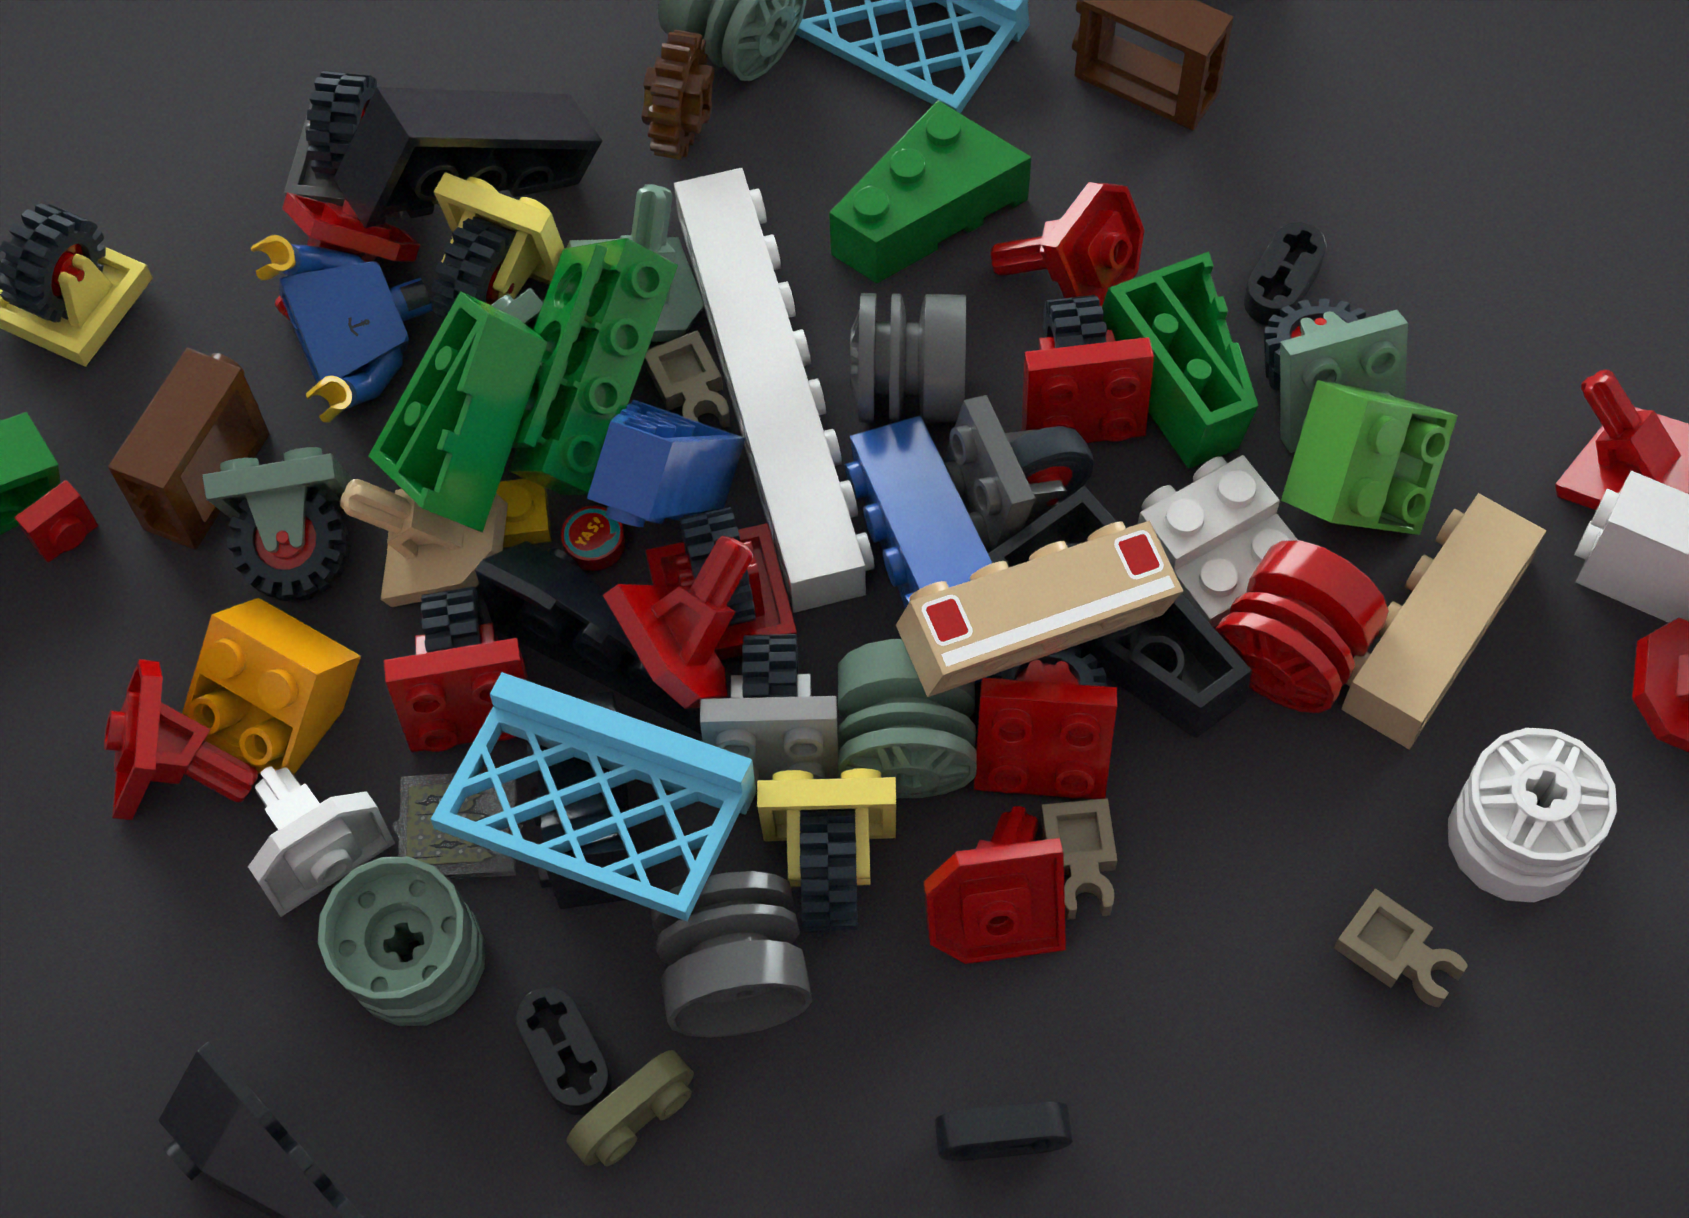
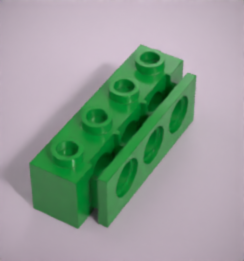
(610, 342)

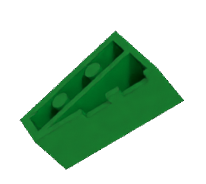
(1198, 374)

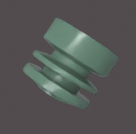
(738, 34)
(899, 728)
(370, 927)

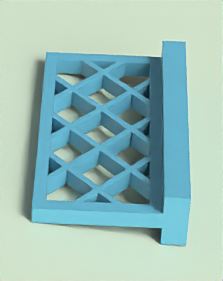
(1004, 17)
(609, 741)

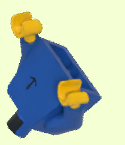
(343, 318)

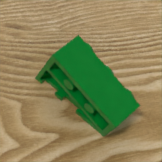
(925, 190)
(462, 412)

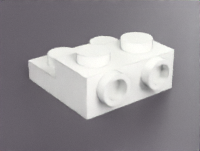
(1216, 531)

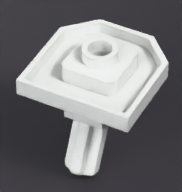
(313, 839)

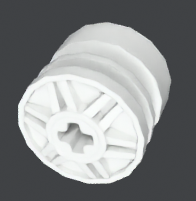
(1512, 842)

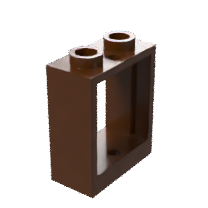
(1145, 77)
(187, 430)

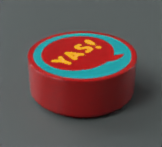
(593, 538)

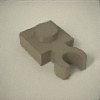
(688, 377)
(1087, 848)
(1391, 943)

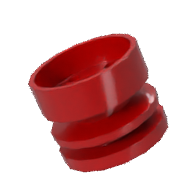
(1303, 624)

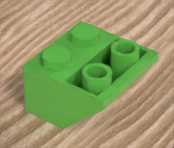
(1368, 458)

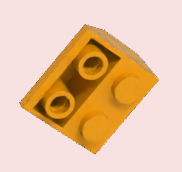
(268, 685)

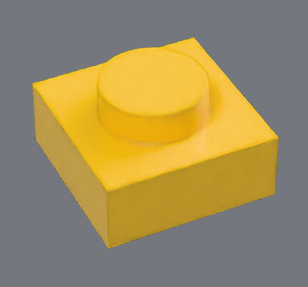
(526, 512)

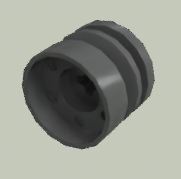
(910, 358)
(733, 958)

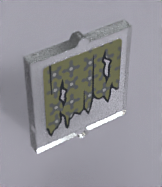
(448, 853)

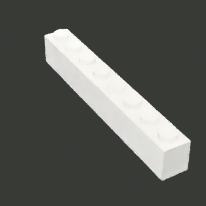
(771, 392)

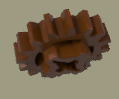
(677, 94)

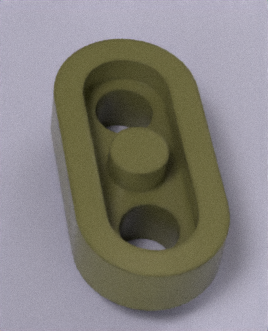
(611, 1126)

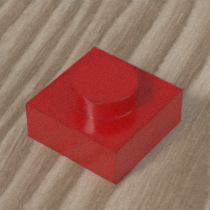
(57, 521)

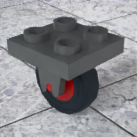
(1014, 473)

